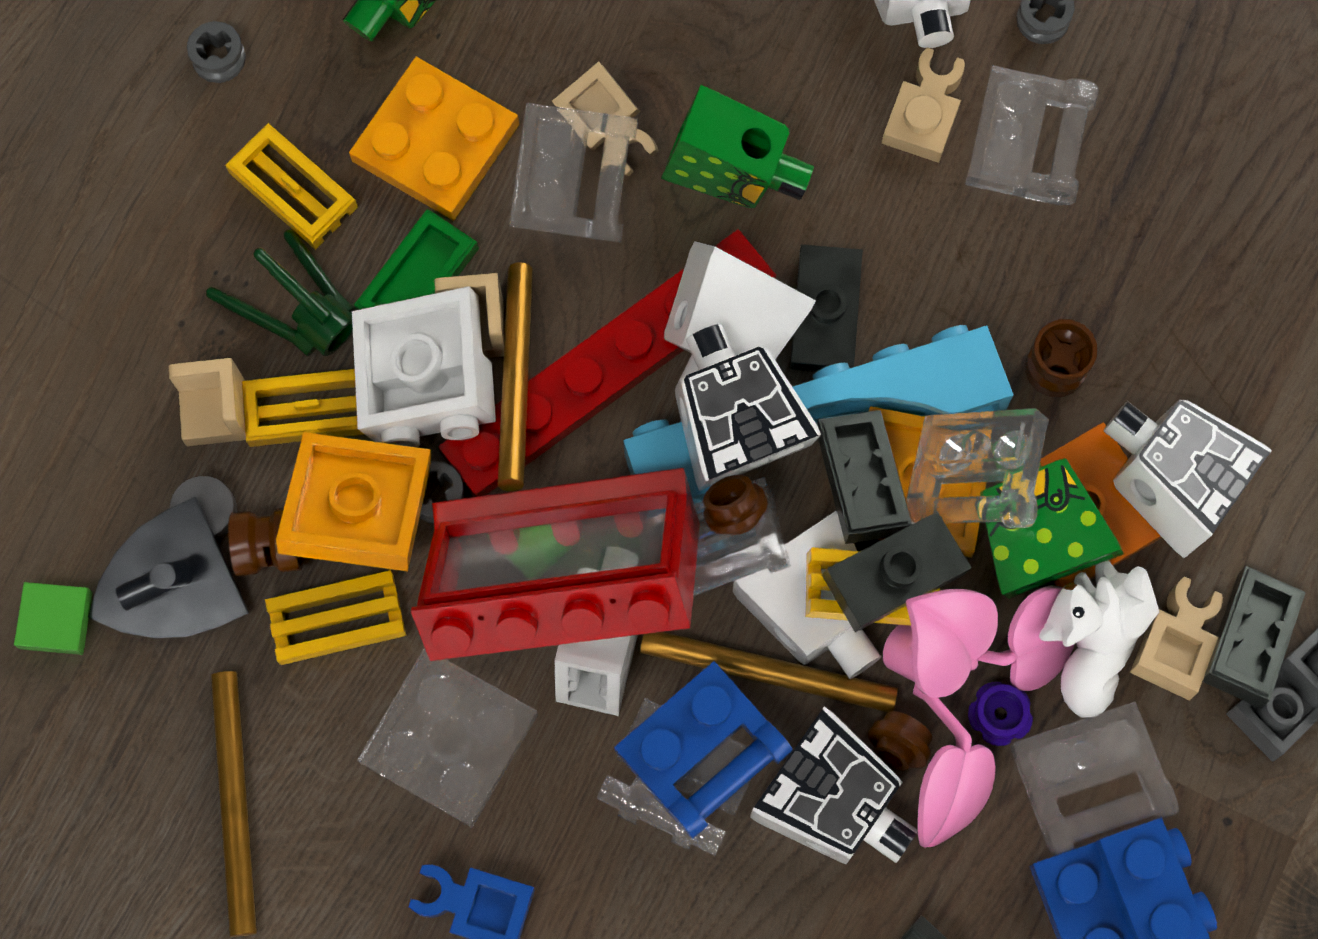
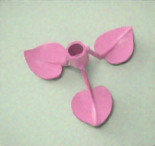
(937, 653)

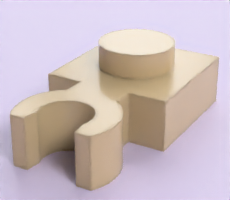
(602, 94)
(925, 112)
(1175, 646)

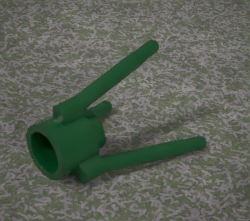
(321, 320)

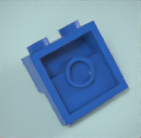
(1125, 888)

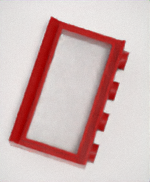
(559, 565)

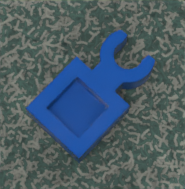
(482, 907)

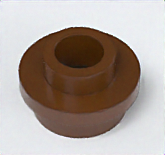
(734, 505)
(900, 741)

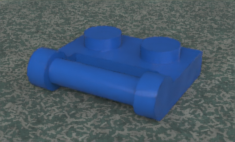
(687, 733)

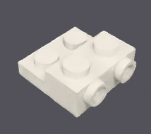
(422, 369)

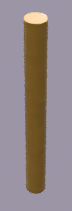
(515, 378)
(770, 670)
(233, 804)

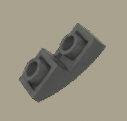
(1291, 706)

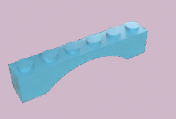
(943, 377)

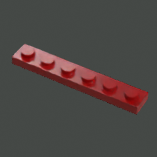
(586, 378)

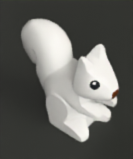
(1104, 627)

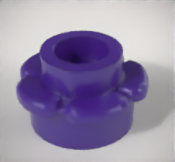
(1004, 696)

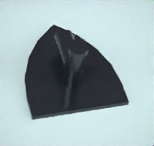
(168, 579)

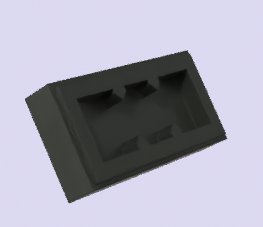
(830, 328)
(863, 476)
(895, 570)
(1254, 637)

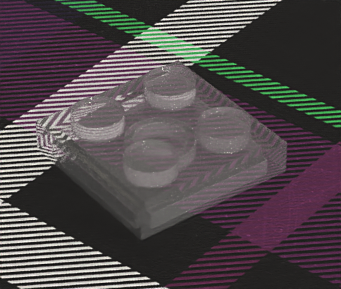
(448, 738)

